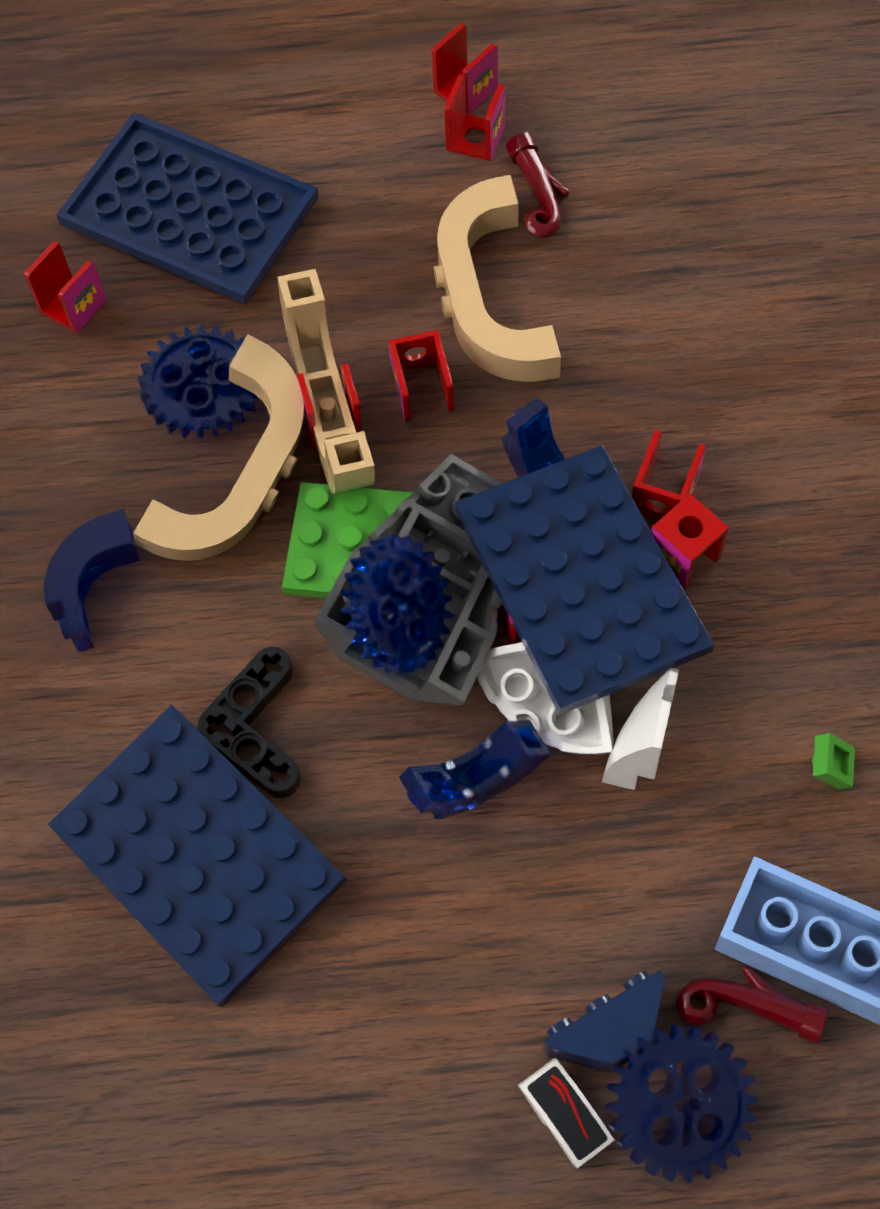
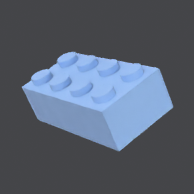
(806, 938)

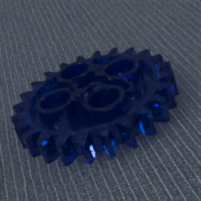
(197, 383)
(397, 604)
(722, 1098)

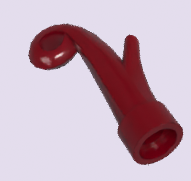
(524, 153)
(759, 999)

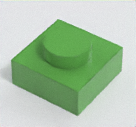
(833, 761)

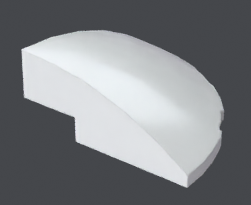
(520, 695)
(642, 736)

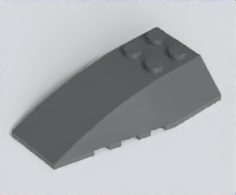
(431, 519)

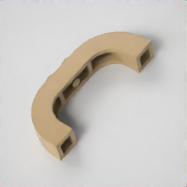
(502, 351)
(340, 449)
(205, 535)

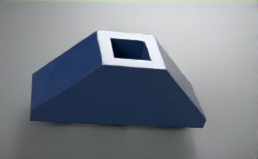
(609, 1026)

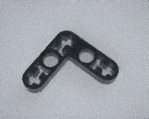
(239, 718)

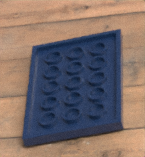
(188, 207)
(582, 579)
(197, 855)

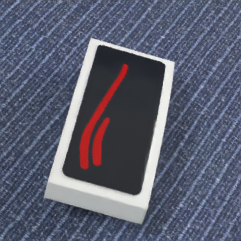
(566, 1112)

